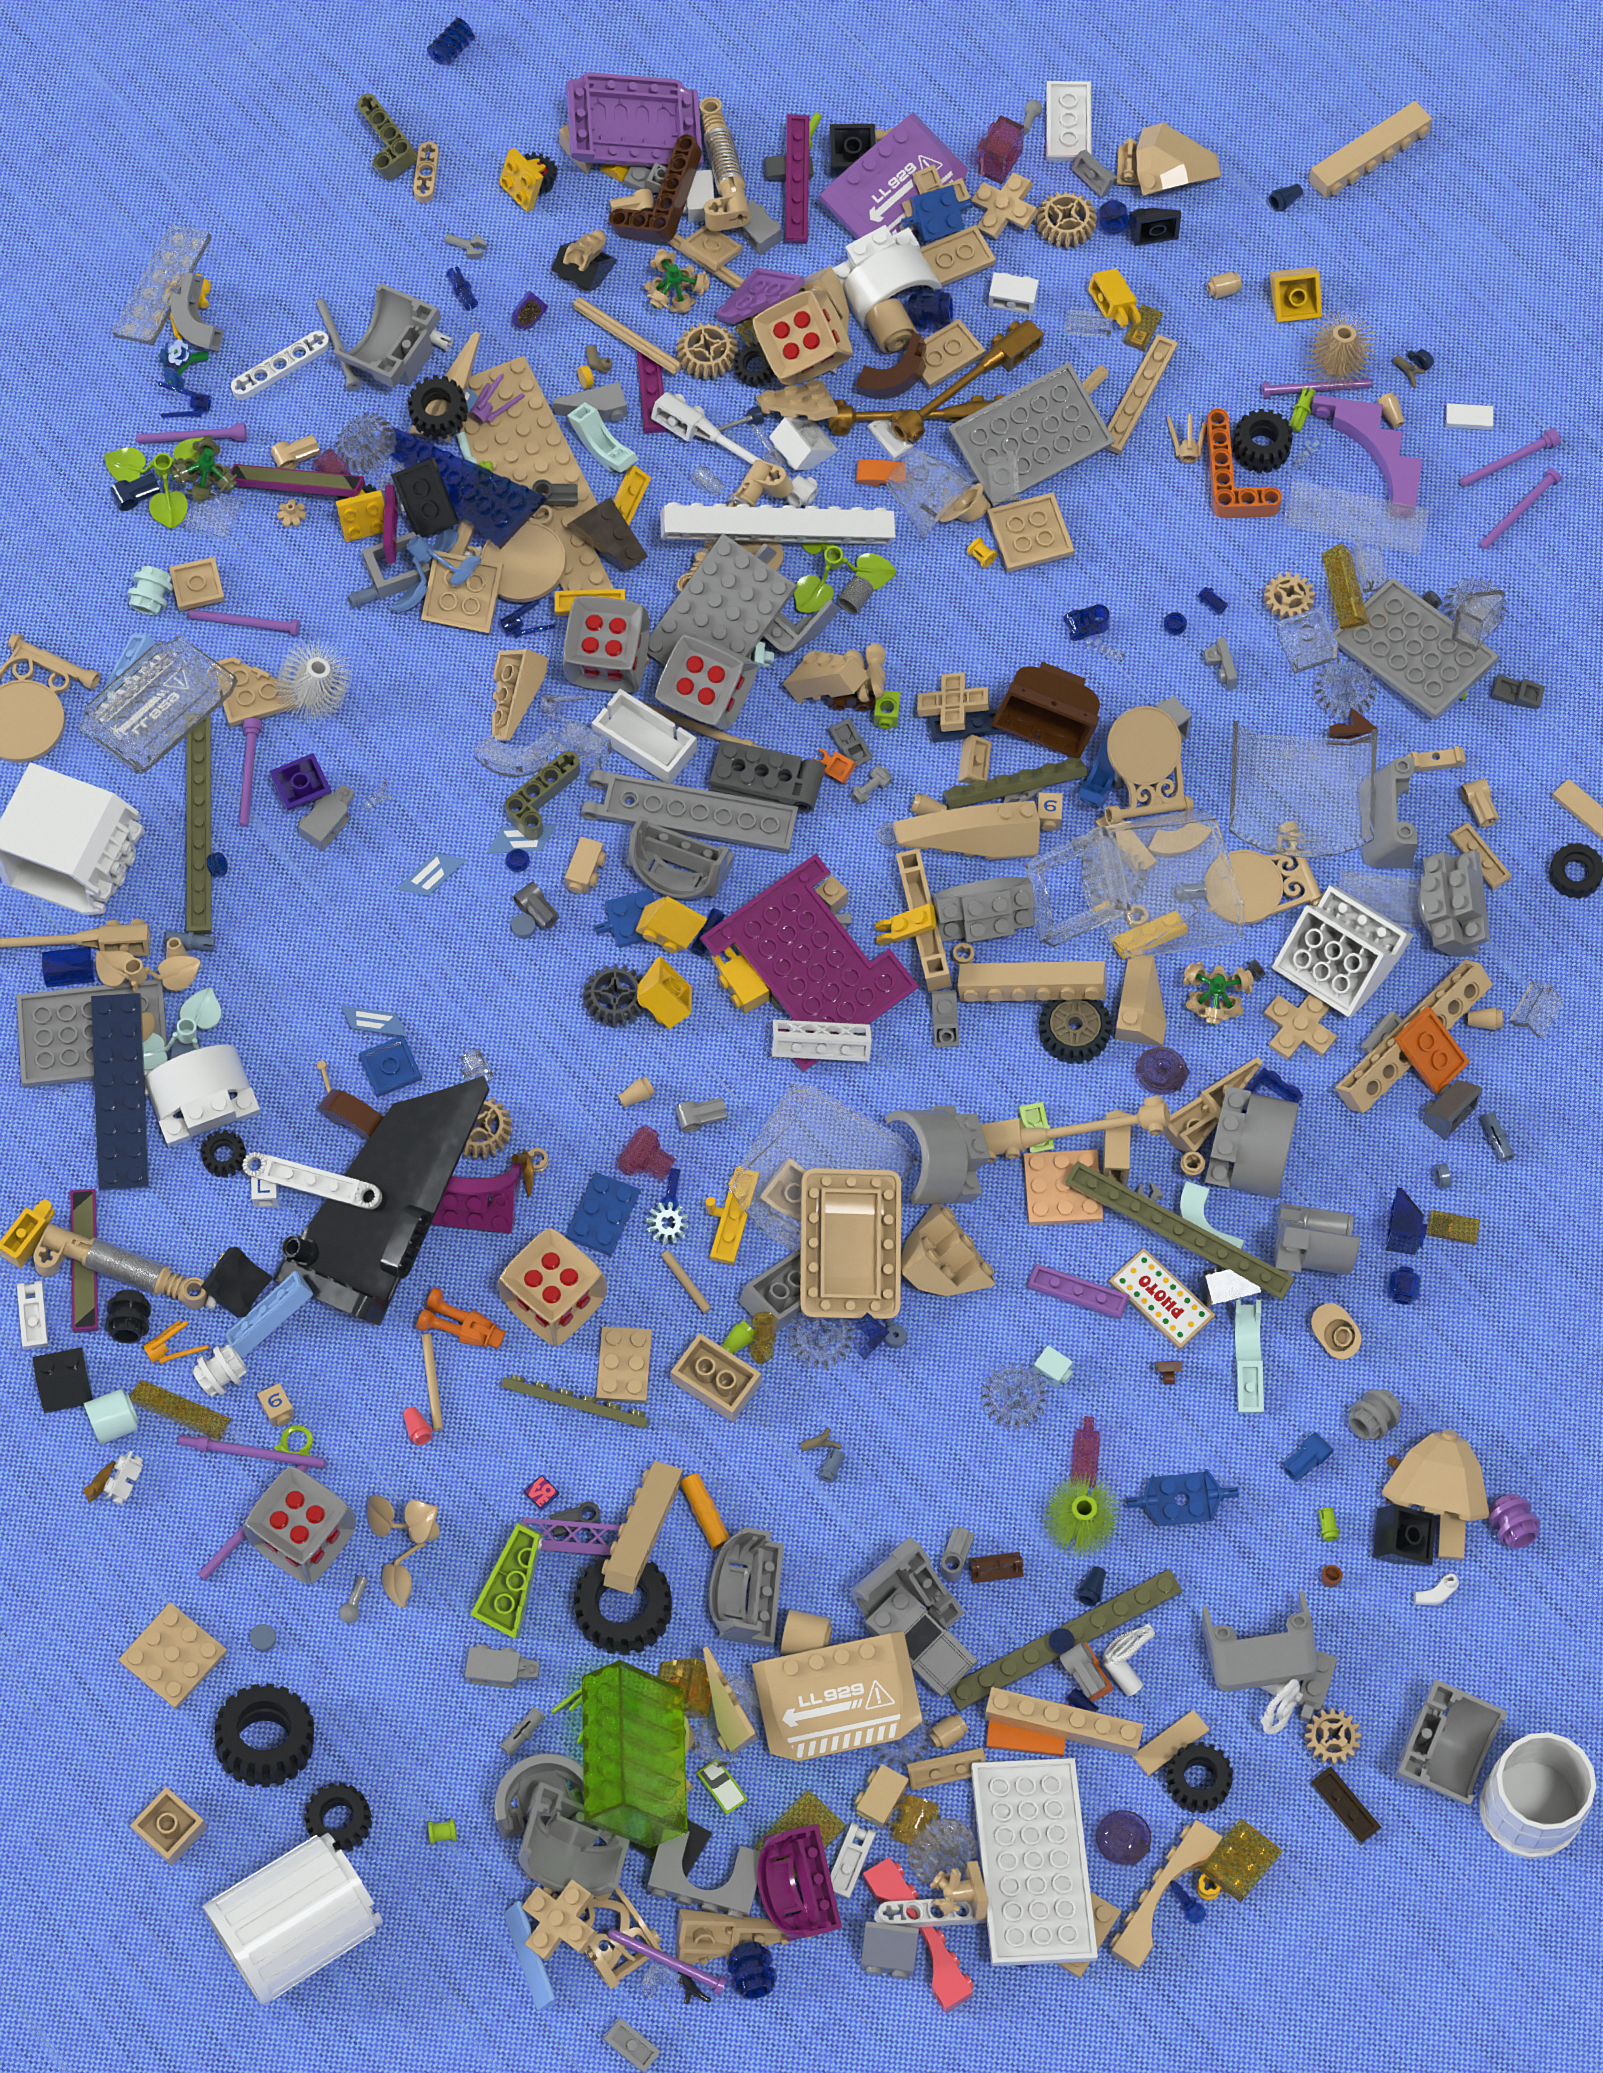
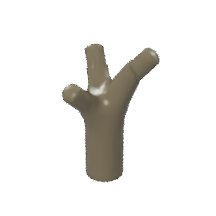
(1408, 368)
(820, 1441)

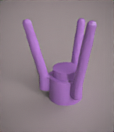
(483, 410)

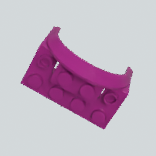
(468, 1202)
(779, 1888)

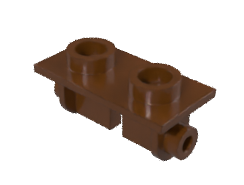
(851, 701)
(996, 1567)

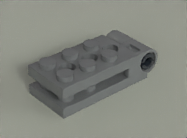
(784, 775)

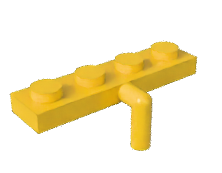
(729, 1230)

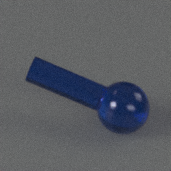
(672, 1189)

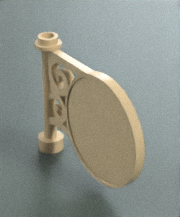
(1143, 751)
(1263, 883)

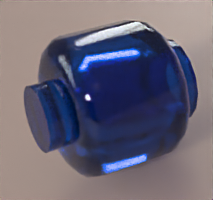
(1113, 217)
(1404, 1285)

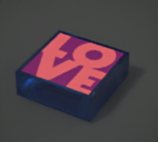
(541, 1492)

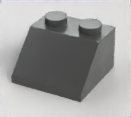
(1452, 1107)

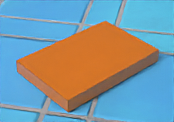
(1431, 1050)
(1021, 1740)

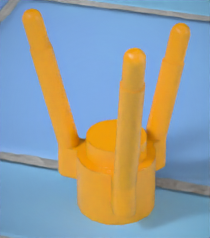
(157, 1348)

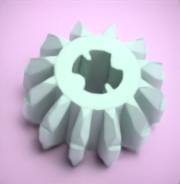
(665, 1214)

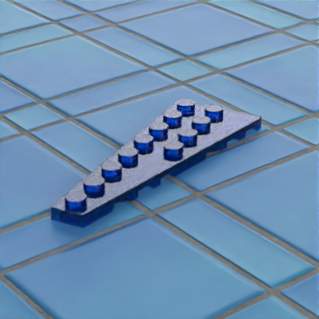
(481, 497)

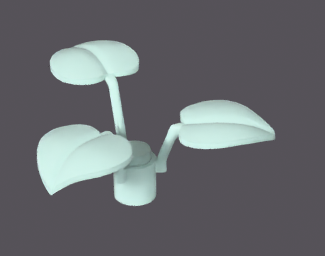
(198, 1011)

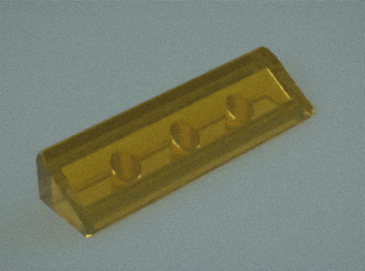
(1344, 587)
(180, 1410)

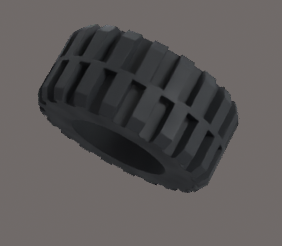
(627, 1635)
(264, 1765)

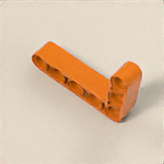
(1224, 473)

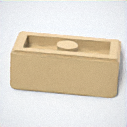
(974, 759)

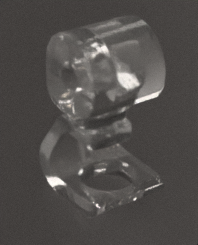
(476, 1066)

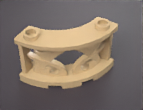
(606, 1960)

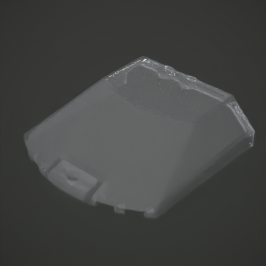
(1302, 792)
(1175, 882)
(804, 1134)

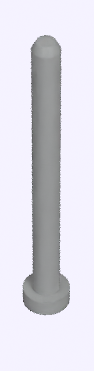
(353, 383)

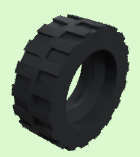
(1576, 888)

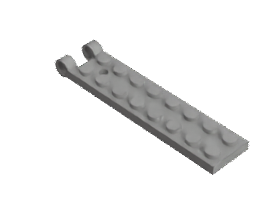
(693, 811)

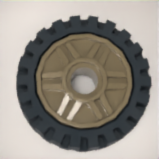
(1071, 1043)

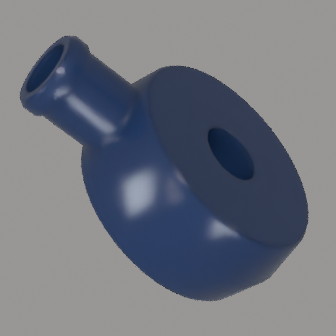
(1422, 359)

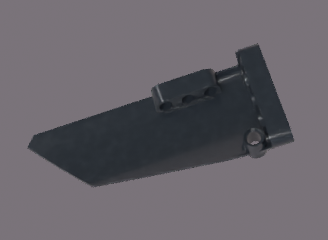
(361, 1254)

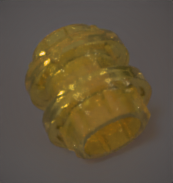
(914, 1816)

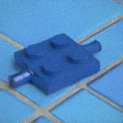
(937, 213)
(624, 917)

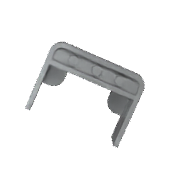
(783, 632)
(1263, 1658)

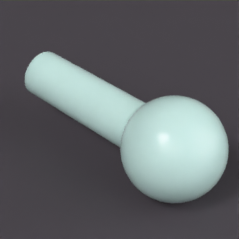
(463, 442)

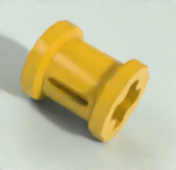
(982, 553)
(1206, 1895)

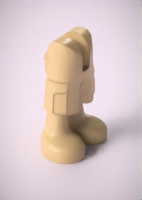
(876, 679)

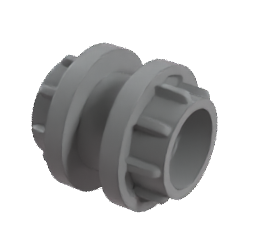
(1375, 1414)

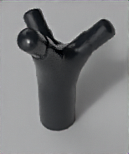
(692, 1989)

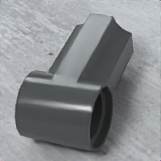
(557, 493)
(576, 1515)

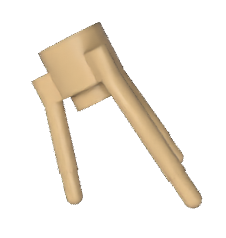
(1188, 450)

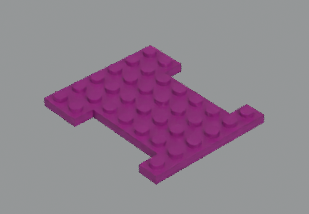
(810, 956)

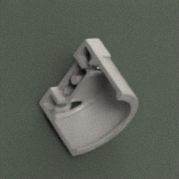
(396, 339)
(1253, 1141)
(950, 1152)
(1315, 1240)
(911, 1569)
(1449, 1749)
(522, 1780)
(563, 1847)

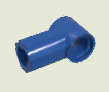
(1311, 1453)

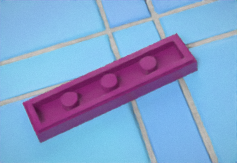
(651, 390)
(390, 523)

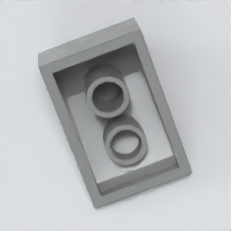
(889, 1950)

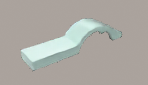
(1249, 1358)

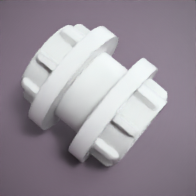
(219, 1370)

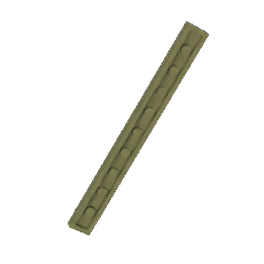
(199, 828)
(1179, 1230)
(1084, 1629)

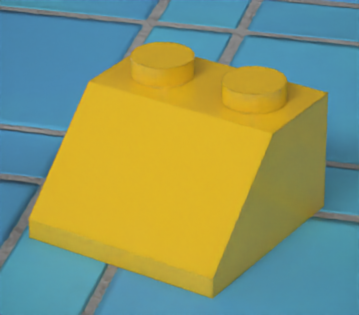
(1296, 294)
(670, 924)
(665, 993)

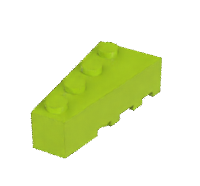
(510, 1583)

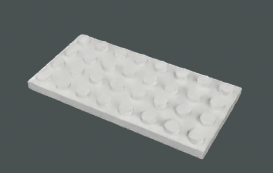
(1033, 1862)

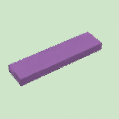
(1078, 1291)

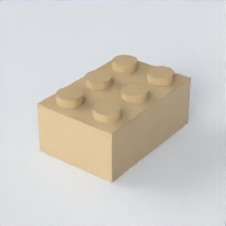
(716, 1377)

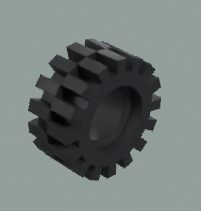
(741, 366)
(219, 1140)

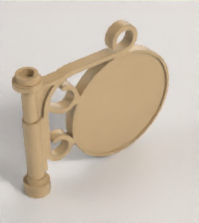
(531, 558)
(30, 711)

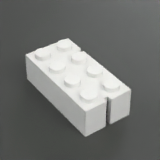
(645, 736)

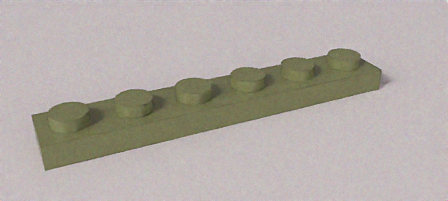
(1015, 783)
(566, 1398)

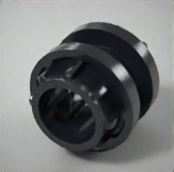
(128, 1316)

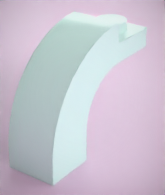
(599, 441)
(1192, 1209)

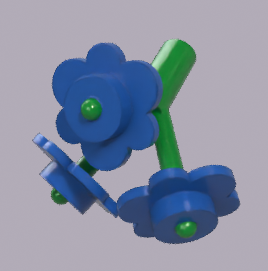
(178, 354)

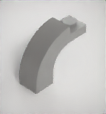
(187, 317)

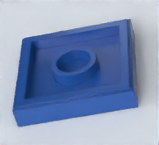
(390, 1066)

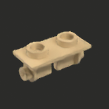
(1127, 164)

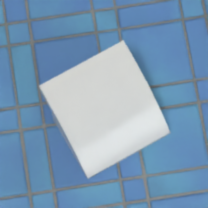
(1341, 950)

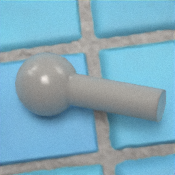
(1032, 109)
(349, 1612)

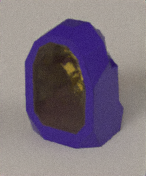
(528, 311)

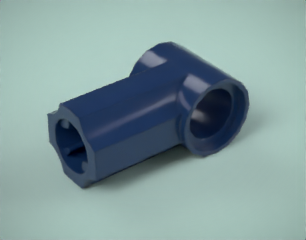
(129, 493)

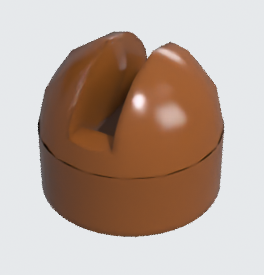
(1331, 1576)

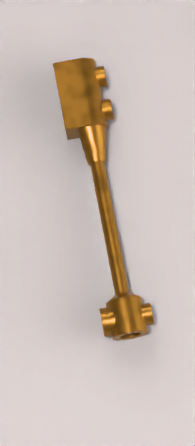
(1006, 350)
(848, 416)

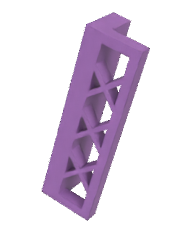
(574, 1547)

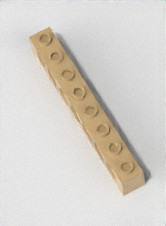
(1387, 1061)

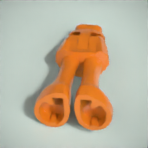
(475, 1330)

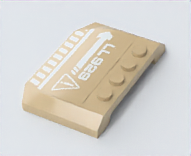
(838, 1697)

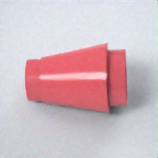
(418, 1428)

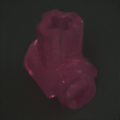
(644, 1155)

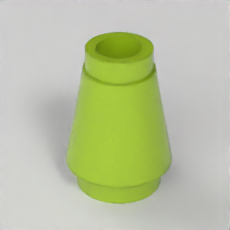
(739, 1337)

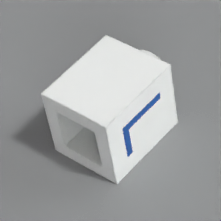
(264, 1193)

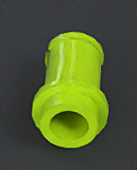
(1328, 1523)

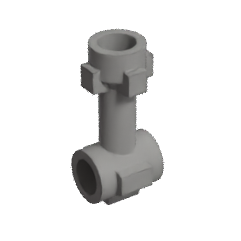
(880, 776)

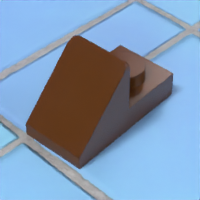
(1358, 727)

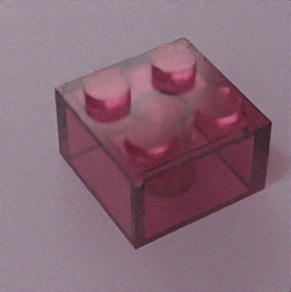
(1000, 149)

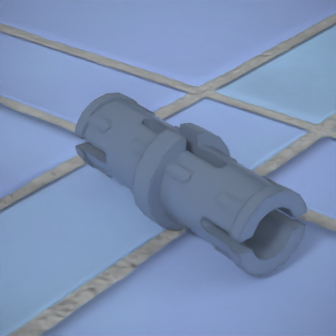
(192, 940)
(1497, 1136)

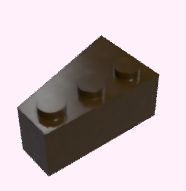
(610, 534)

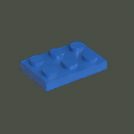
(603, 1214)

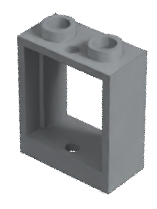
(398, 583)

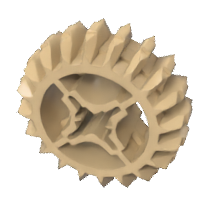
(1068, 227)
(697, 360)
(491, 1142)

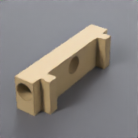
(1446, 759)

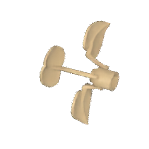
(116, 966)
(422, 1528)

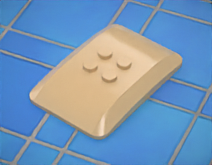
(850, 1243)

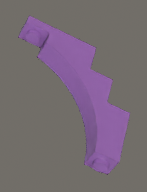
(1362, 424)

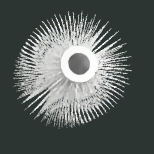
(313, 681)

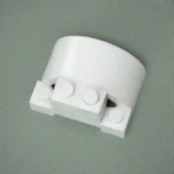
(880, 268)
(200, 1089)

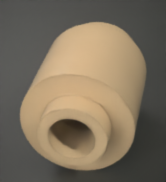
(1224, 284)
(948, 1731)

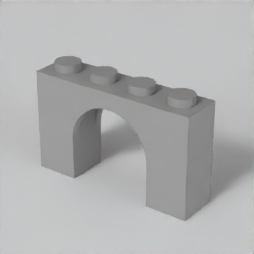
(732, 1898)

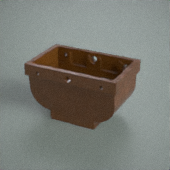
(1050, 706)

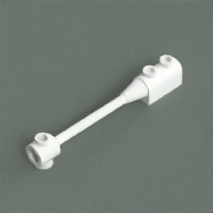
(687, 422)

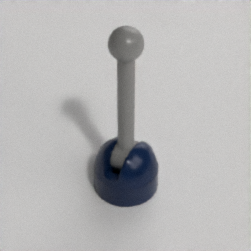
(753, 416)

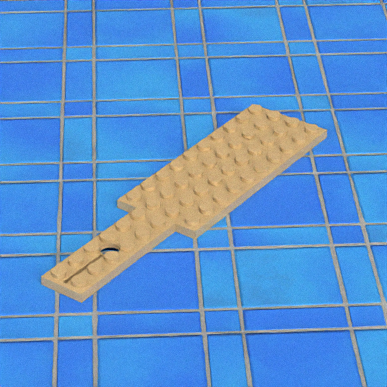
(531, 447)

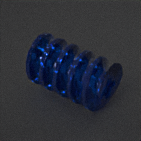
(450, 41)

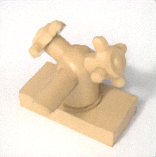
(970, 1890)

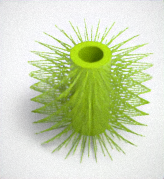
(1082, 1515)

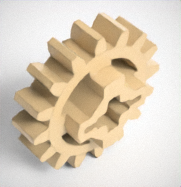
(1280, 589)
(1325, 1729)

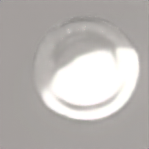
(885, 834)

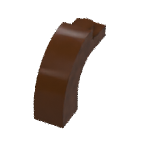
(897, 379)
(350, 1112)

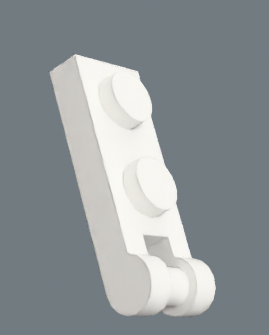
(32, 1315)
(851, 1860)

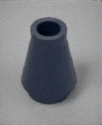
(1284, 197)
(1092, 1587)

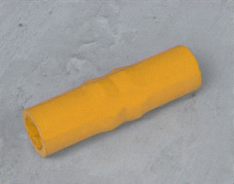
(705, 1511)

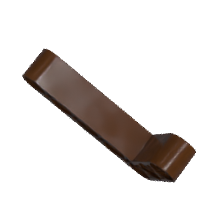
(671, 200)

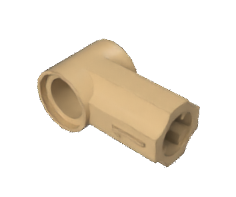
(641, 200)
(288, 454)
(1478, 796)

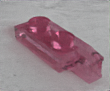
(1085, 1453)

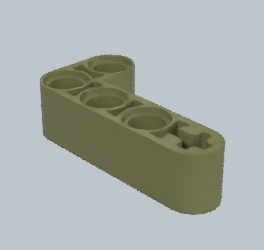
(391, 135)
(564, 769)

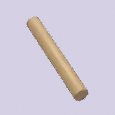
(686, 1282)

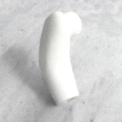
(1438, 1594)

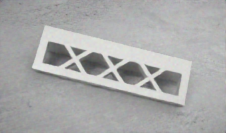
(821, 1043)

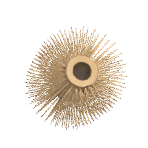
(1340, 350)

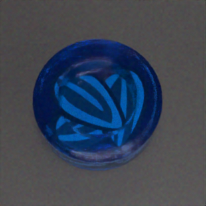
(217, 864)

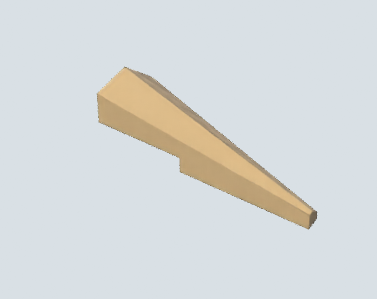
(459, 372)
(1197, 1119)
(714, 1935)

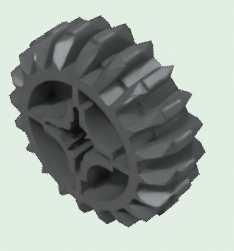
(605, 995)

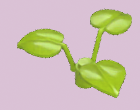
(165, 507)
(814, 593)

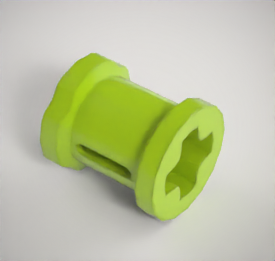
(442, 1831)

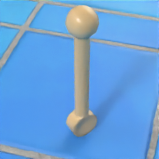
(322, 1066)

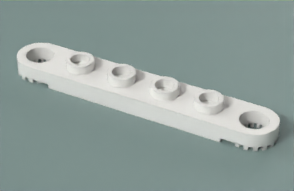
(312, 1180)

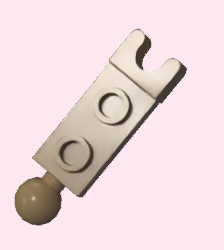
(585, 249)

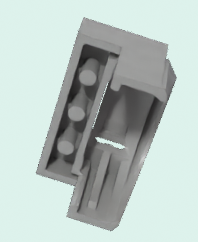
(654, 842)
(729, 1587)

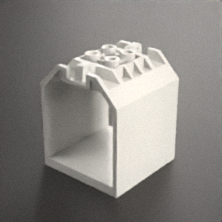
(67, 840)

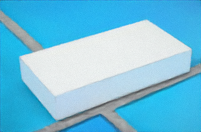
(1469, 416)
(884, 435)

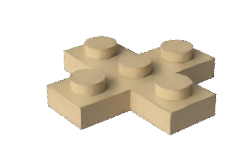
(929, 180)
(1004, 205)
(953, 701)
(1299, 1026)
(559, 1920)

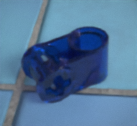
(1084, 622)

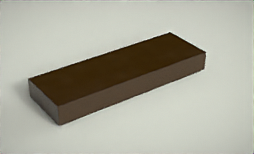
(1345, 1805)

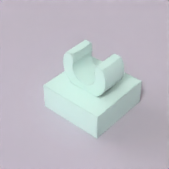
(761, 656)

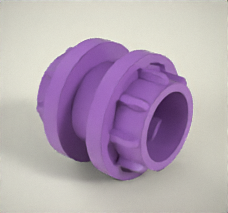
(1514, 1521)

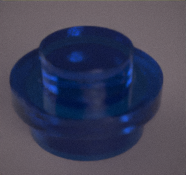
(1175, 623)
(517, 860)
(1061, 1640)

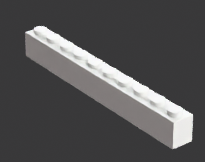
(777, 524)

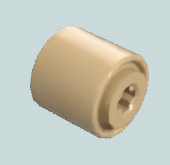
(890, 325)
(805, 1632)

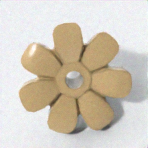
(291, 513)

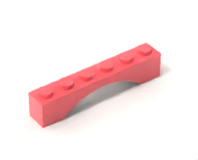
(948, 1983)

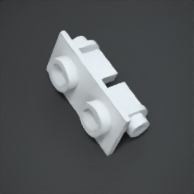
(126, 1468)

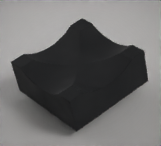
(236, 1282)

